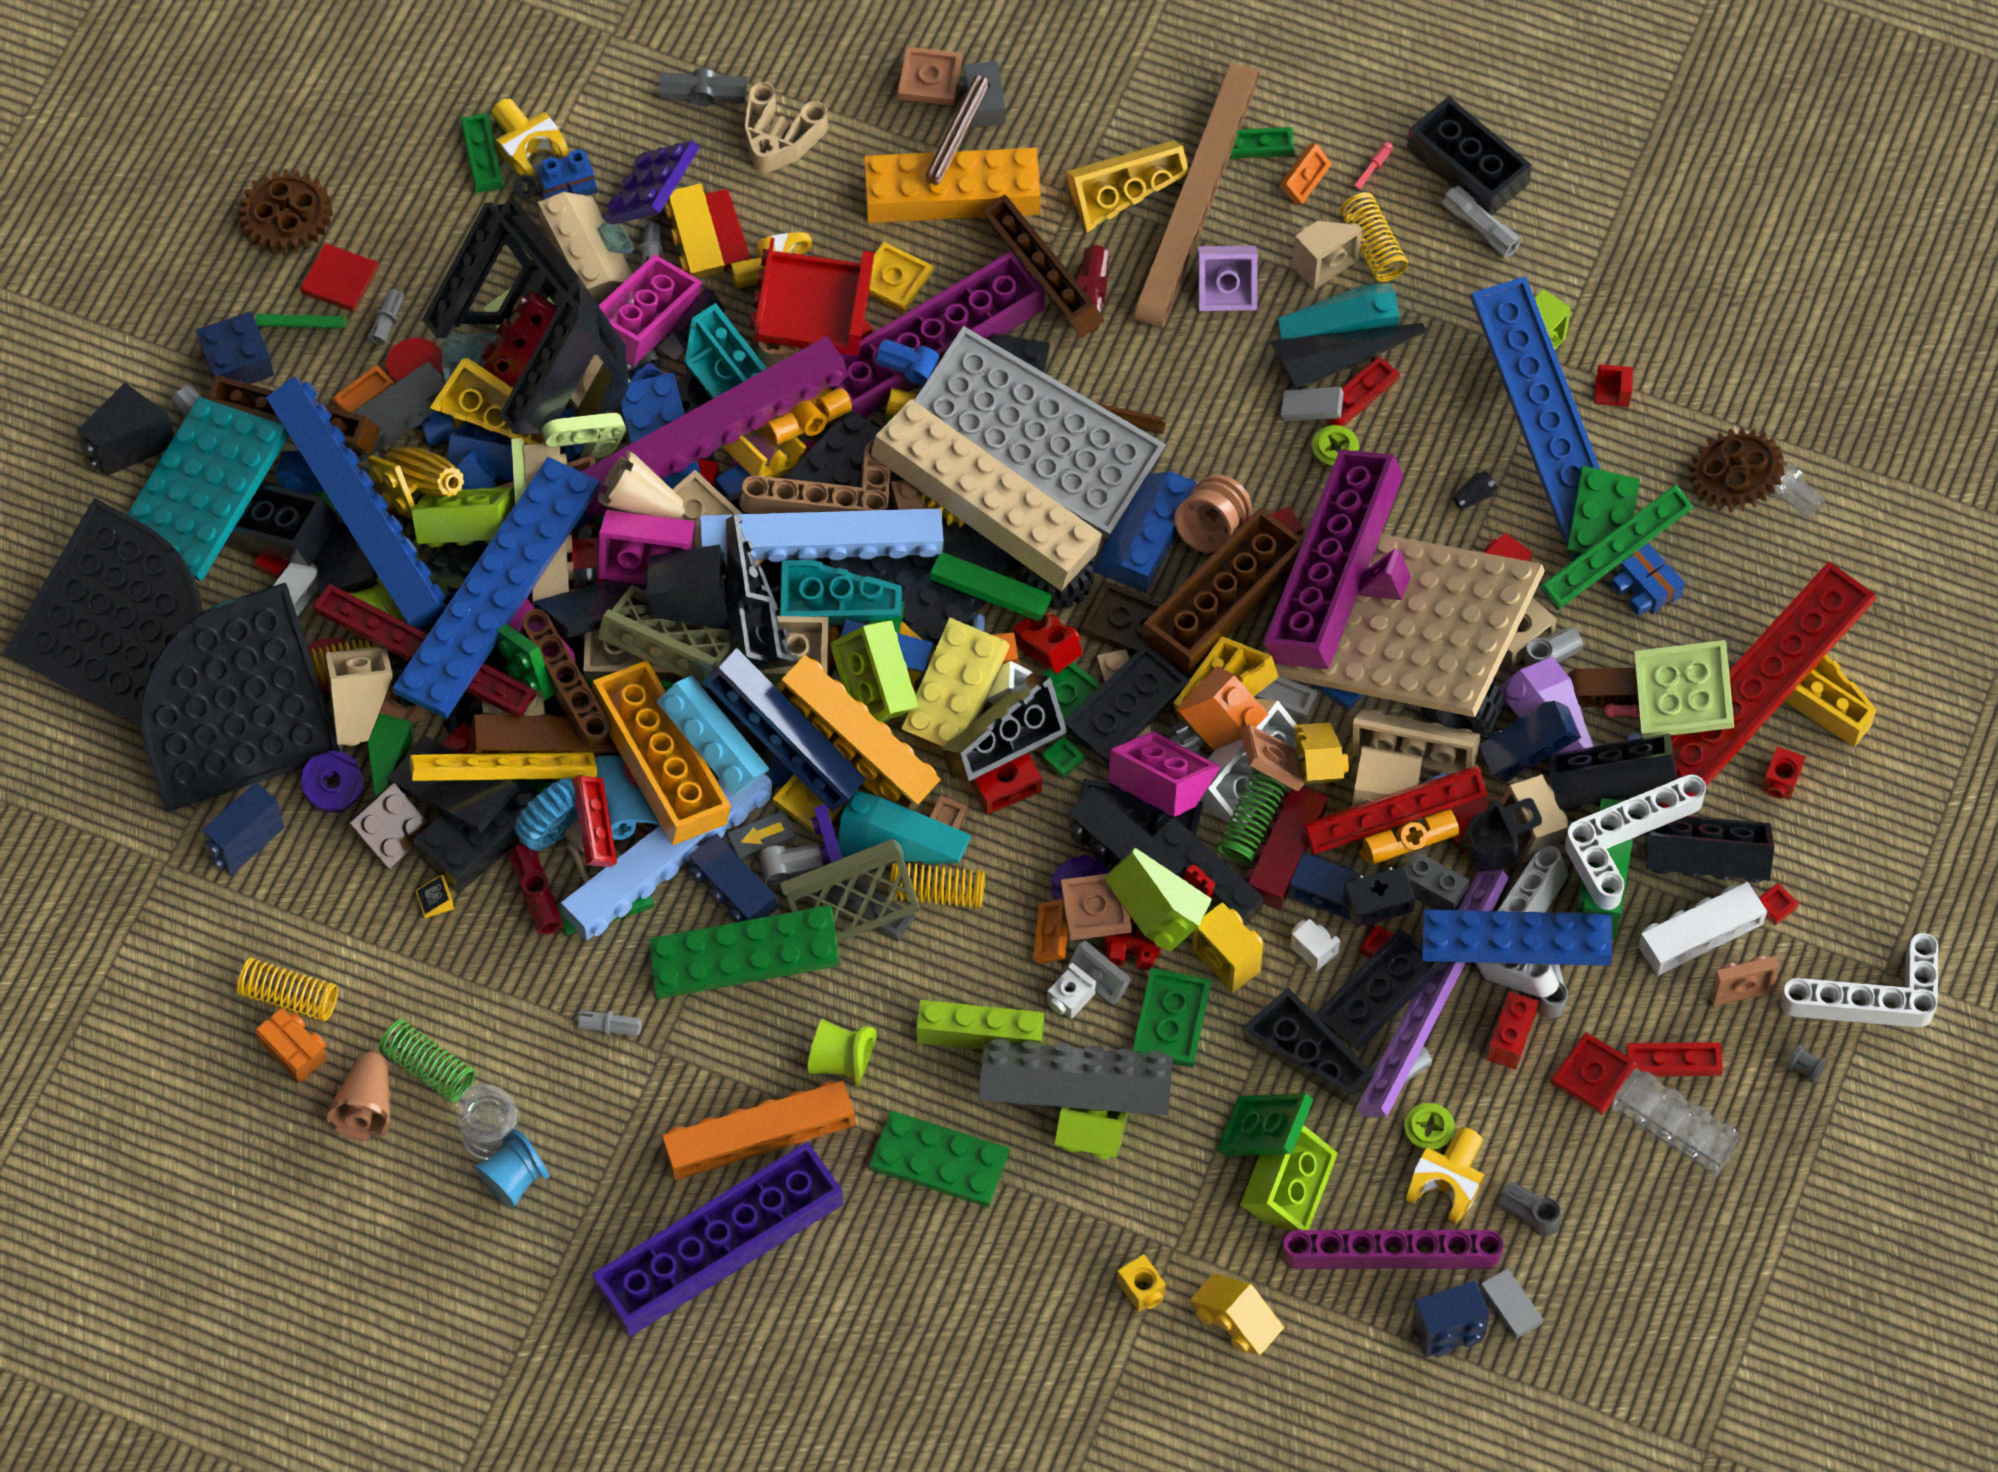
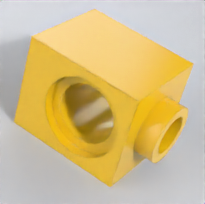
(1139, 1271)

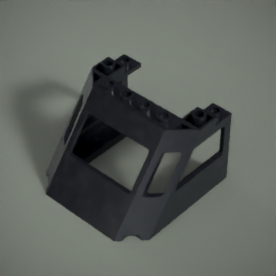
(569, 342)

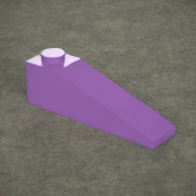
(1545, 683)

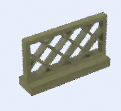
(663, 647)
(849, 870)

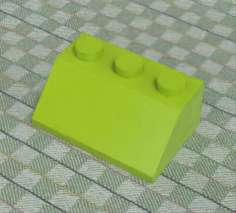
(463, 517)
(875, 670)
(1290, 1186)

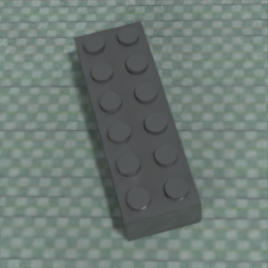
(1076, 1077)

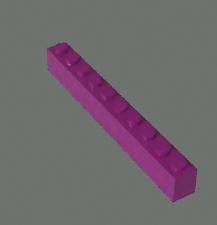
(730, 415)

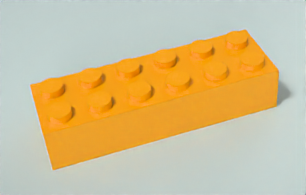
(971, 183)
(866, 743)
(659, 755)

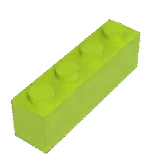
(973, 1025)

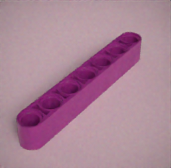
(1405, 1240)

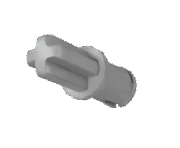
(651, 242)
(386, 317)
(609, 1023)

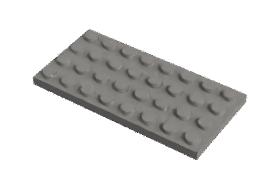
(1041, 429)

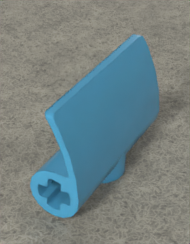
(624, 800)

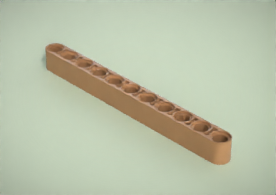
(1197, 196)

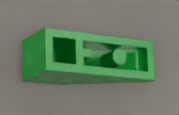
(388, 747)

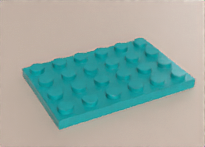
(207, 480)

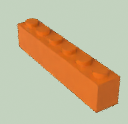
(758, 1129)

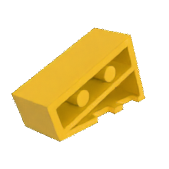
(694, 232)
(1249, 665)
(1833, 702)
(1319, 754)

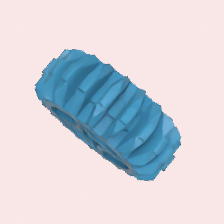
(548, 816)

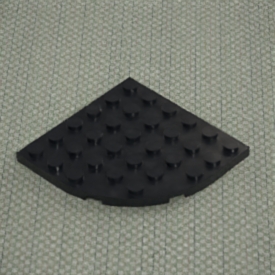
(107, 611)
(233, 700)

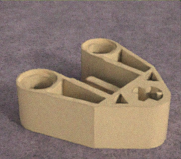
(769, 149)

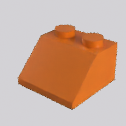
(1221, 709)

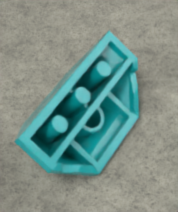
(719, 353)

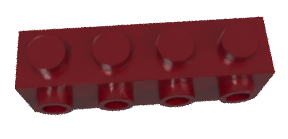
(517, 338)

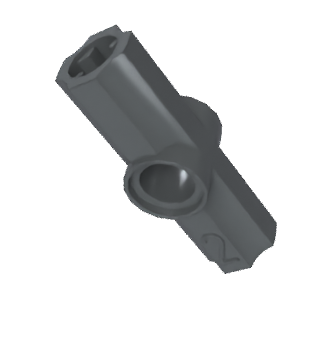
(703, 87)

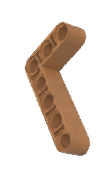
(826, 496)

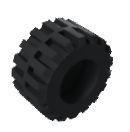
(1072, 592)
(1484, 719)

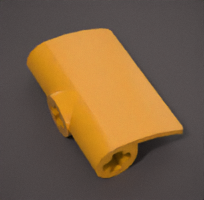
(807, 416)
(1409, 837)

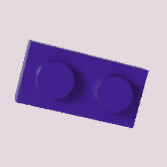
(823, 825)

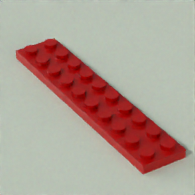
(1775, 668)

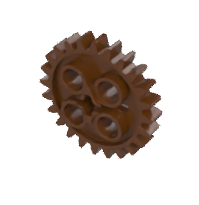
(285, 212)
(1736, 469)

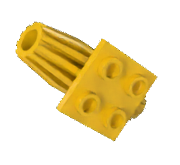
(410, 471)

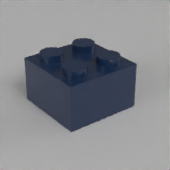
(235, 349)
(1450, 1319)

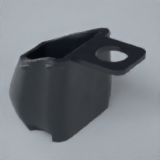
(1492, 835)

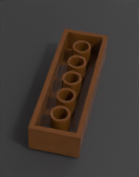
(1222, 592)

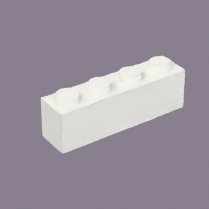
(1702, 928)

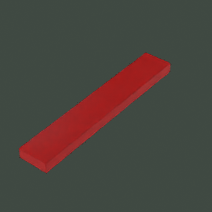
(1395, 810)

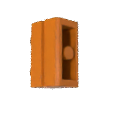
(291, 1044)

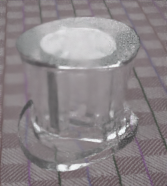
(484, 1118)

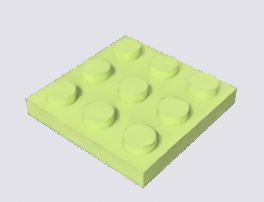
(1684, 689)

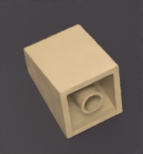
(357, 690)

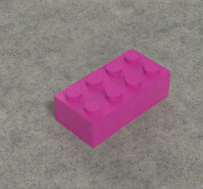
(650, 305)

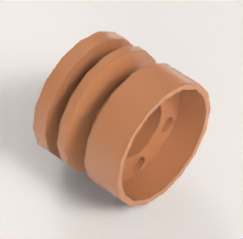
(1212, 513)

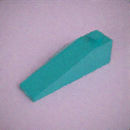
(1349, 311)
(834, 593)
(875, 820)

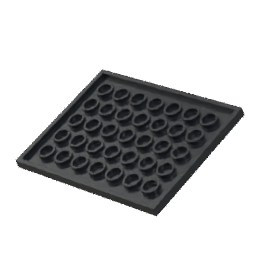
(927, 603)

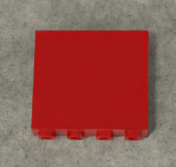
(811, 299)

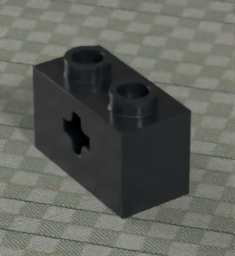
(1378, 896)

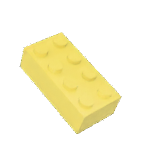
(955, 683)

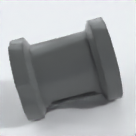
(1806, 1063)

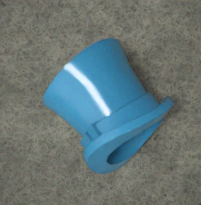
(511, 1169)

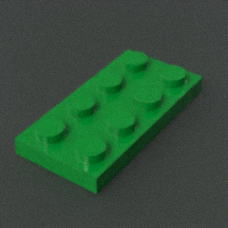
(939, 1159)

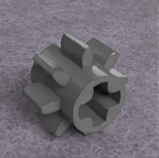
(1186, 737)

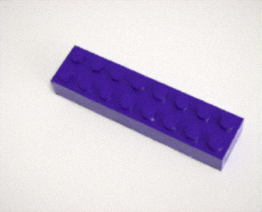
(718, 1239)

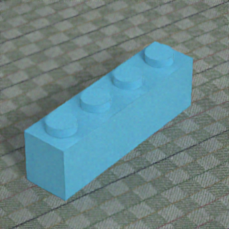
(712, 735)

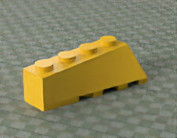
(1118, 182)
(478, 398)

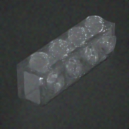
(1676, 1121)

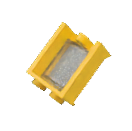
(764, 459)

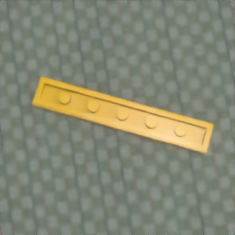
(502, 766)

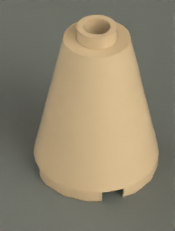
(639, 490)

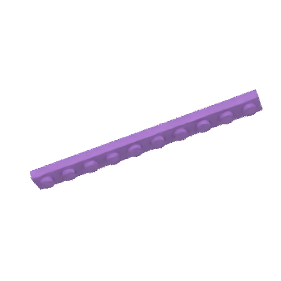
(1424, 1011)

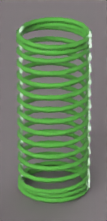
(1237, 846)
(399, 1039)

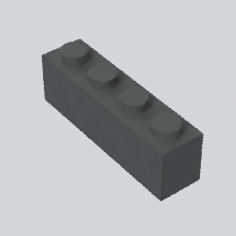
(402, 405)

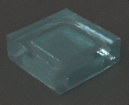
(615, 238)

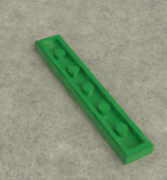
(1616, 547)

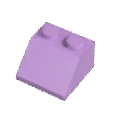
(1227, 278)

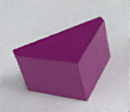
(1386, 577)

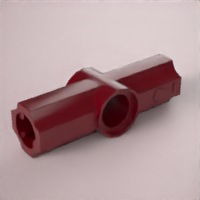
(1093, 275)
(540, 903)

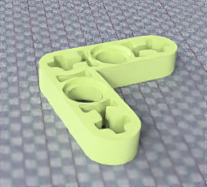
(599, 432)

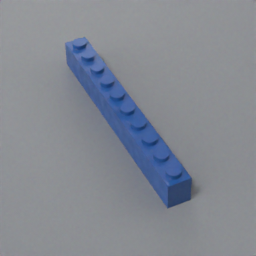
(357, 503)

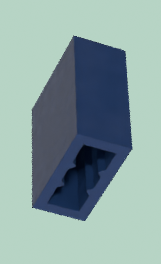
(242, 829)

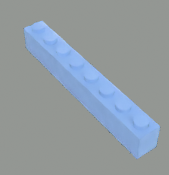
(833, 534)
(647, 865)

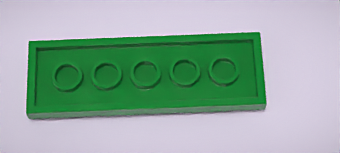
(744, 952)

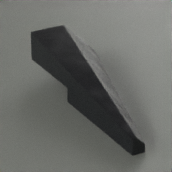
(1320, 356)
(752, 606)

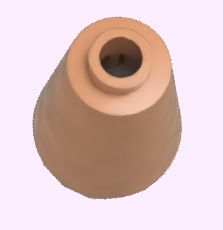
(363, 1100)

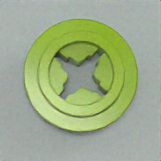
(1339, 436)
(1442, 1122)

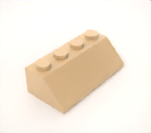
(572, 228)
(1442, 747)

